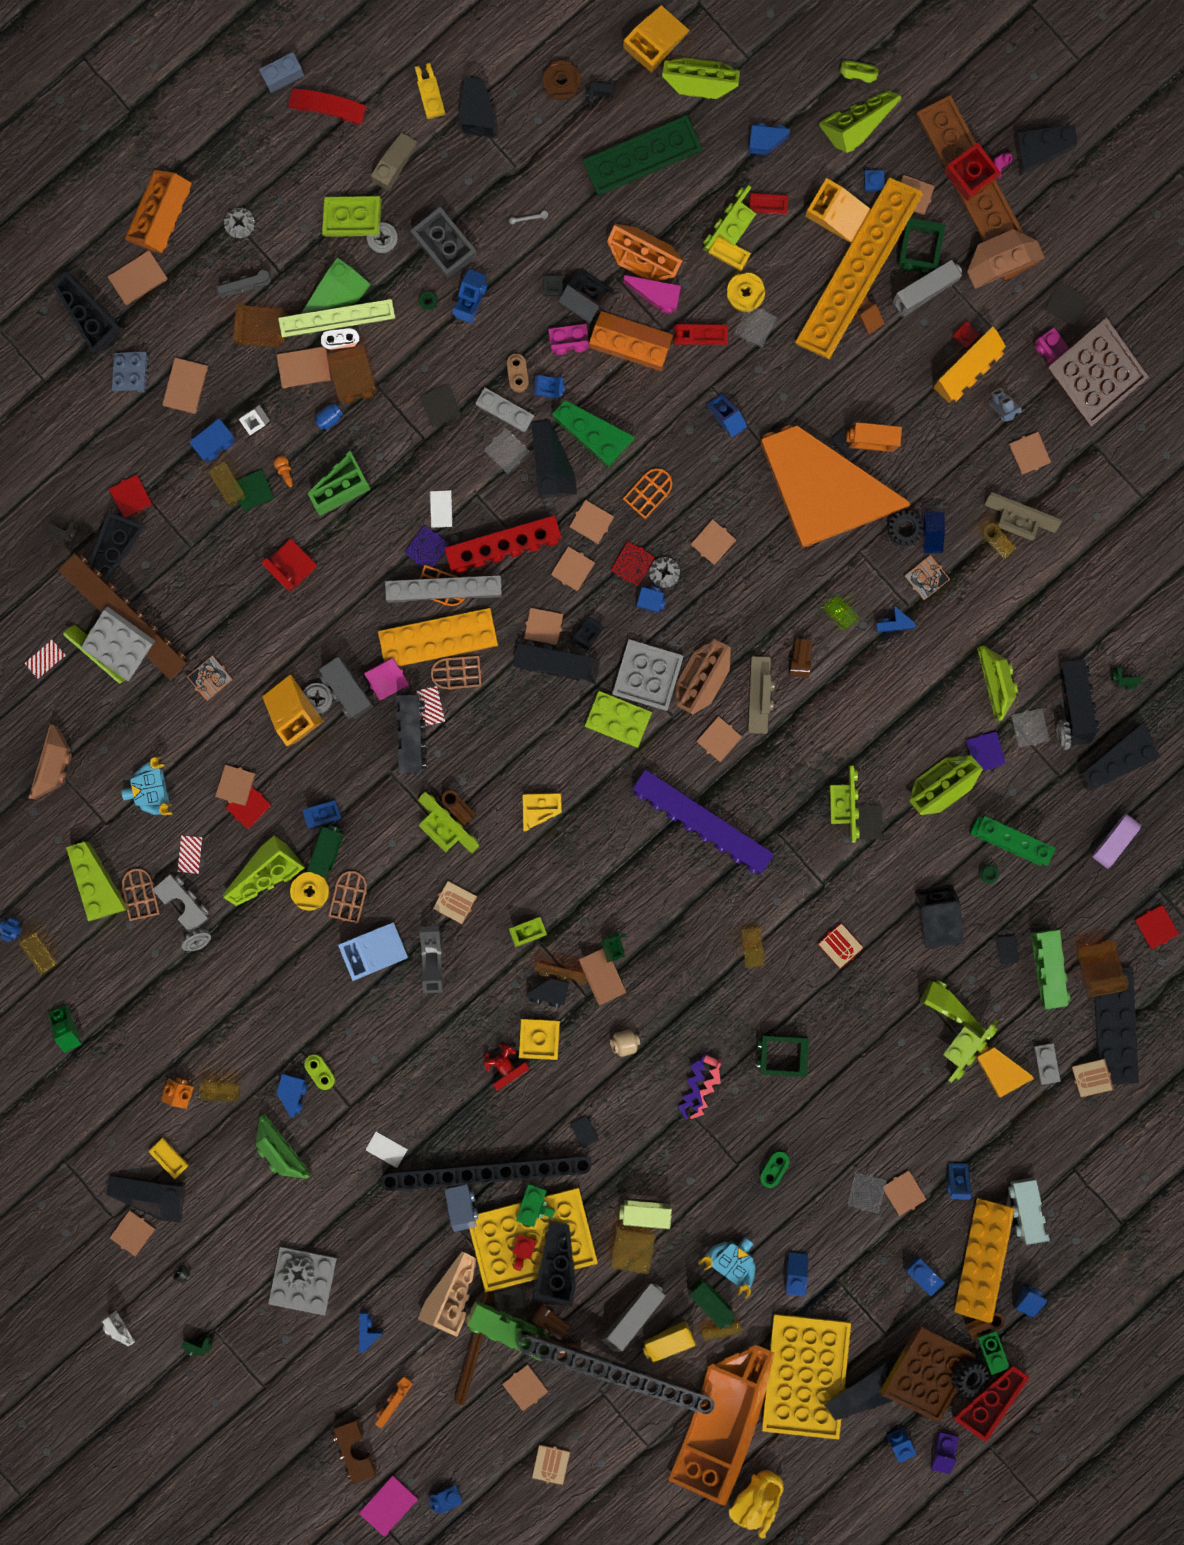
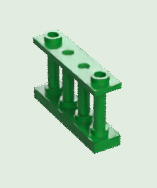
(1012, 841)

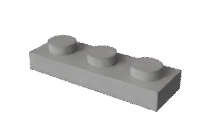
(504, 410)

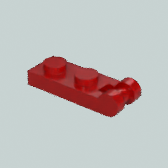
(701, 334)

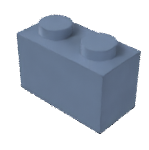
(281, 72)
(461, 1208)

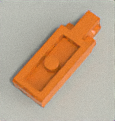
(394, 1400)

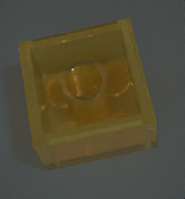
(633, 1250)

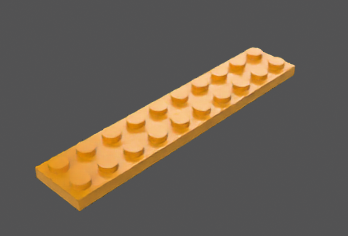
(859, 268)

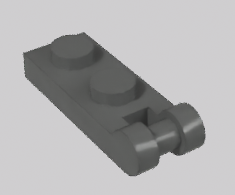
(244, 284)

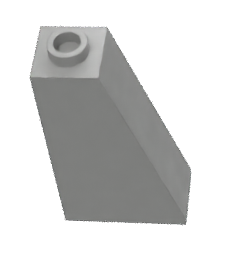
(927, 288)
(633, 1317)

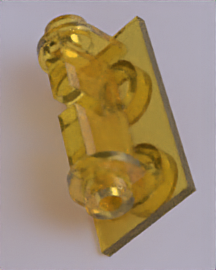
(225, 1092)

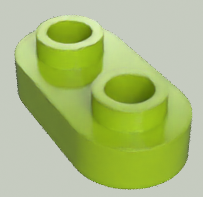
(859, 70)
(322, 1070)

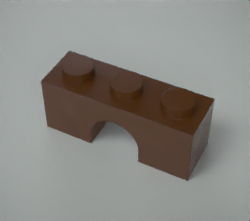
(358, 1467)

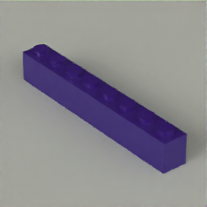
(702, 821)

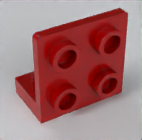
(289, 565)

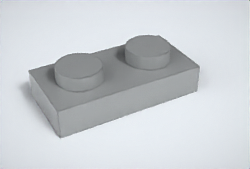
(1046, 1063)

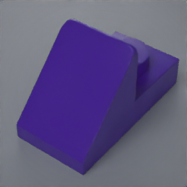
(944, 1452)

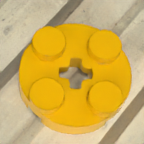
(745, 281)
(301, 898)

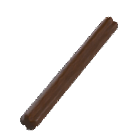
(472, 1358)

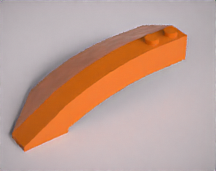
(721, 1439)

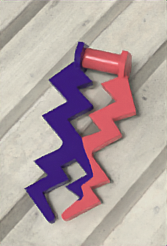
(697, 1093)

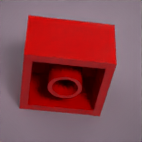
(972, 172)

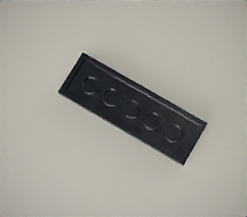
(1117, 1032)

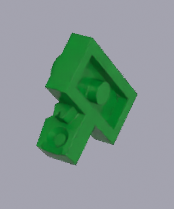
(534, 1206)

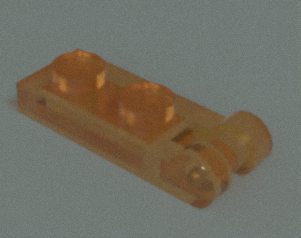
(562, 973)

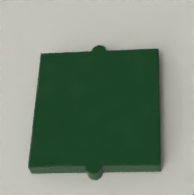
(255, 490)

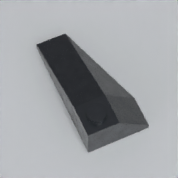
(553, 469)

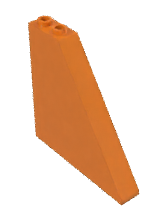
(823, 488)

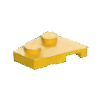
(539, 808)

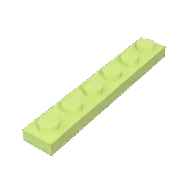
(336, 318)

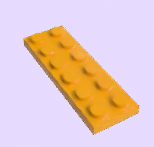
(439, 638)
(984, 1260)

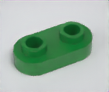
(775, 1169)

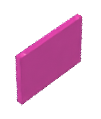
(388, 1505)

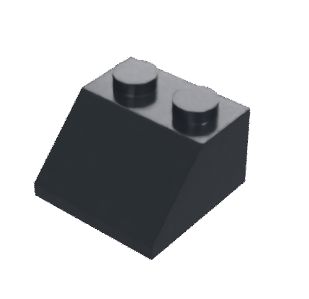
(586, 296)

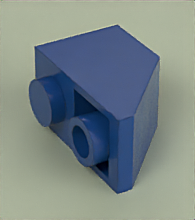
(766, 139)
(290, 1092)
(1029, 1300)

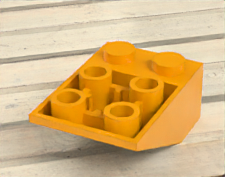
(655, 38)
(838, 211)
(291, 711)

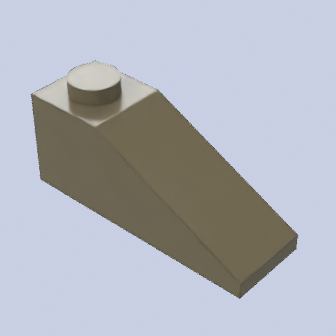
(393, 162)

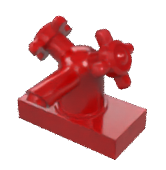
(505, 1066)

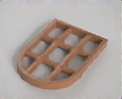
(463, 678)
(146, 899)
(342, 902)

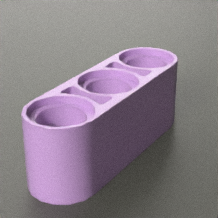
(1116, 841)

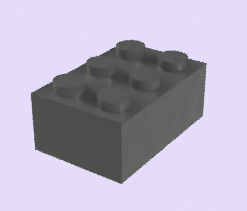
(444, 243)
(345, 688)

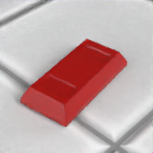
(768, 203)

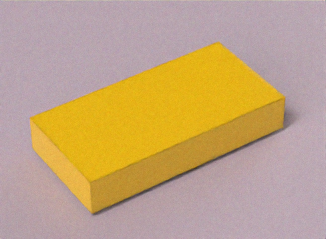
(729, 254)
(168, 1158)

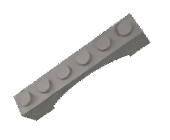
(443, 588)

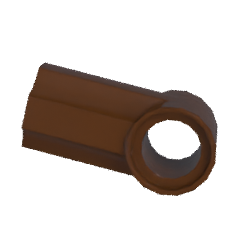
(801, 662)
(459, 808)
(545, 1318)
(978, 1328)

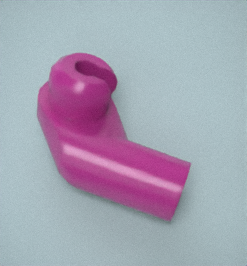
(1002, 160)

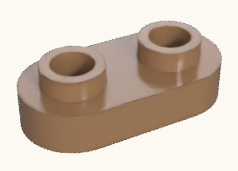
(517, 372)

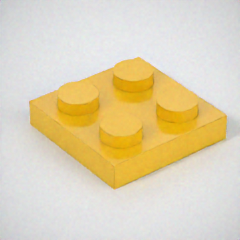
(539, 1039)

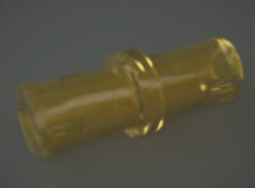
(716, 1332)

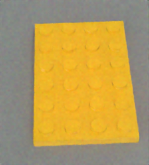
(498, 1232)
(805, 1374)

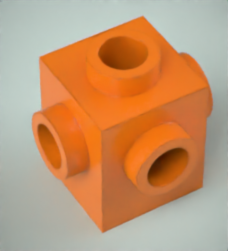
(177, 1093)

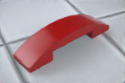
(327, 104)

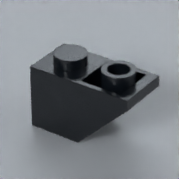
(551, 991)

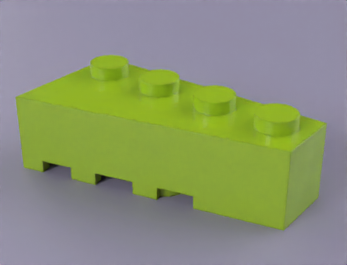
(94, 883)

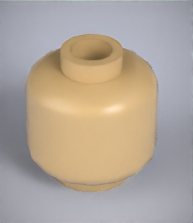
(624, 1043)

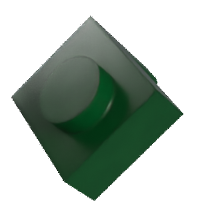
(1128, 682)
(612, 946)
(193, 1347)

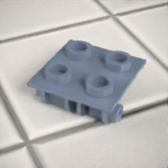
(130, 371)

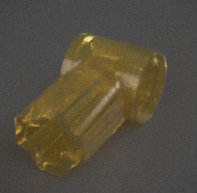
(999, 542)

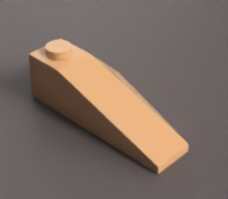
(447, 1301)

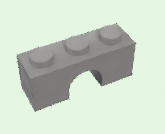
(194, 914)

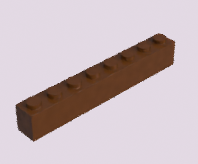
(103, 594)

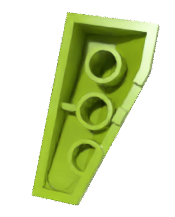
(854, 126)
(267, 867)
(946, 1003)

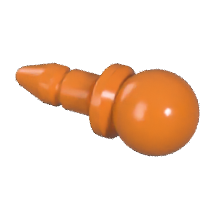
(282, 465)

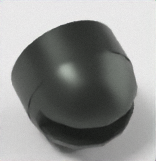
(181, 1274)

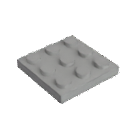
(118, 643)
(647, 675)
(316, 1295)

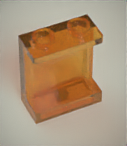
(258, 326)
(351, 374)
(1101, 969)

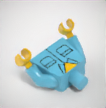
(149, 789)
(733, 1263)

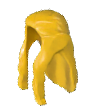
(757, 1501)

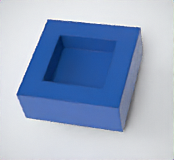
(873, 180)

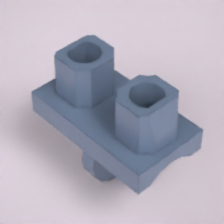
(1004, 405)

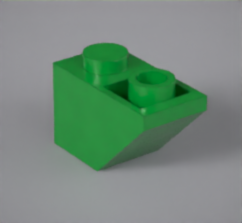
(64, 1029)
(993, 1352)

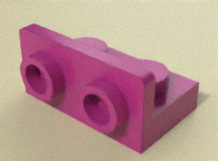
(568, 339)
(1050, 345)

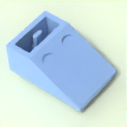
(373, 951)

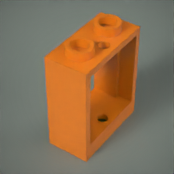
(874, 437)

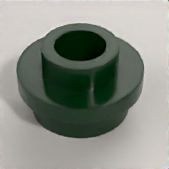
(428, 294)

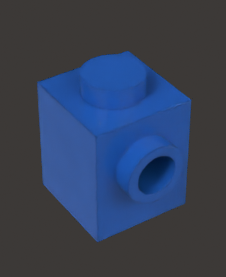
(473, 286)
(651, 599)

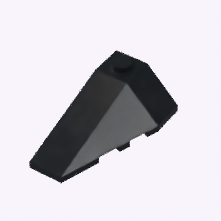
(152, 1197)
(556, 1273)
(862, 1392)

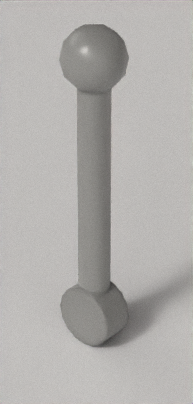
(544, 215)

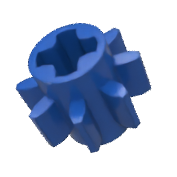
(10, 929)

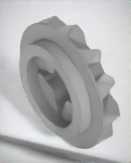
(239, 231)
(389, 243)
(668, 580)
(324, 691)
(1063, 734)
(195, 940)
(307, 1274)

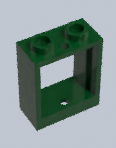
(923, 227)
(326, 851)
(803, 1055)
(712, 1303)

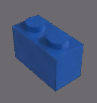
(213, 441)

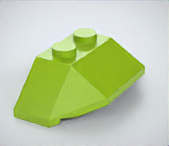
(700, 77)
(998, 681)
(944, 784)

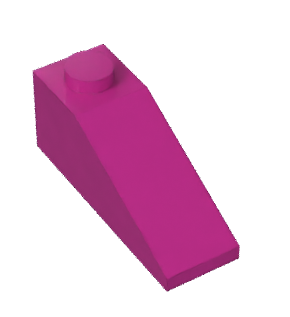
(659, 294)

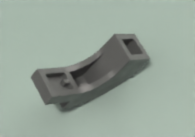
(431, 959)

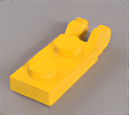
(430, 93)

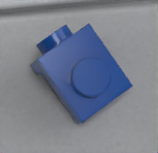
(548, 386)
(901, 1444)
(445, 1499)

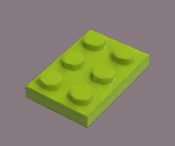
(352, 216)
(618, 719)

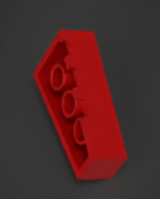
(988, 1408)

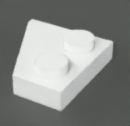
(117, 1329)

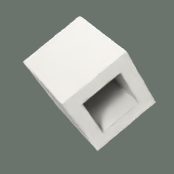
(254, 420)

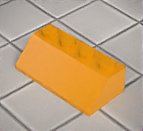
(970, 365)

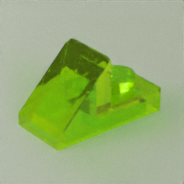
(841, 613)

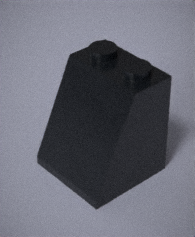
(475, 110)
(939, 917)

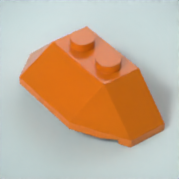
(643, 253)

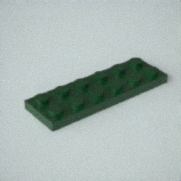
(642, 155)

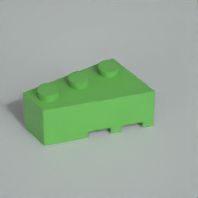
(339, 486)

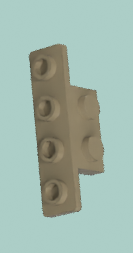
(1021, 518)
(760, 692)

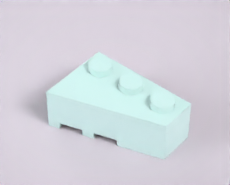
(1028, 1211)

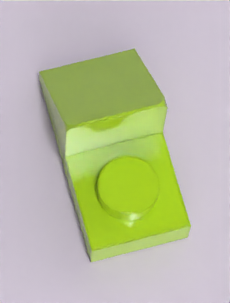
(527, 931)

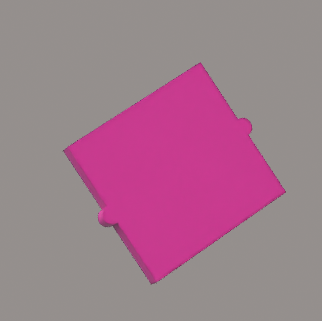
(386, 678)

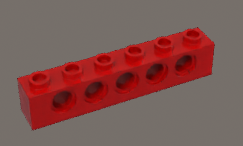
(455, 552)

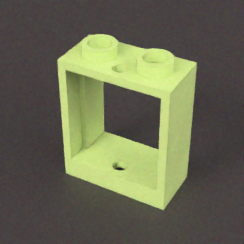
(645, 1214)

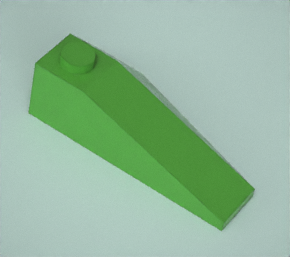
(338, 289)

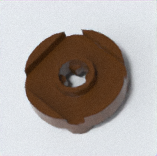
(553, 73)

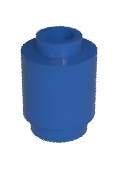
(328, 416)

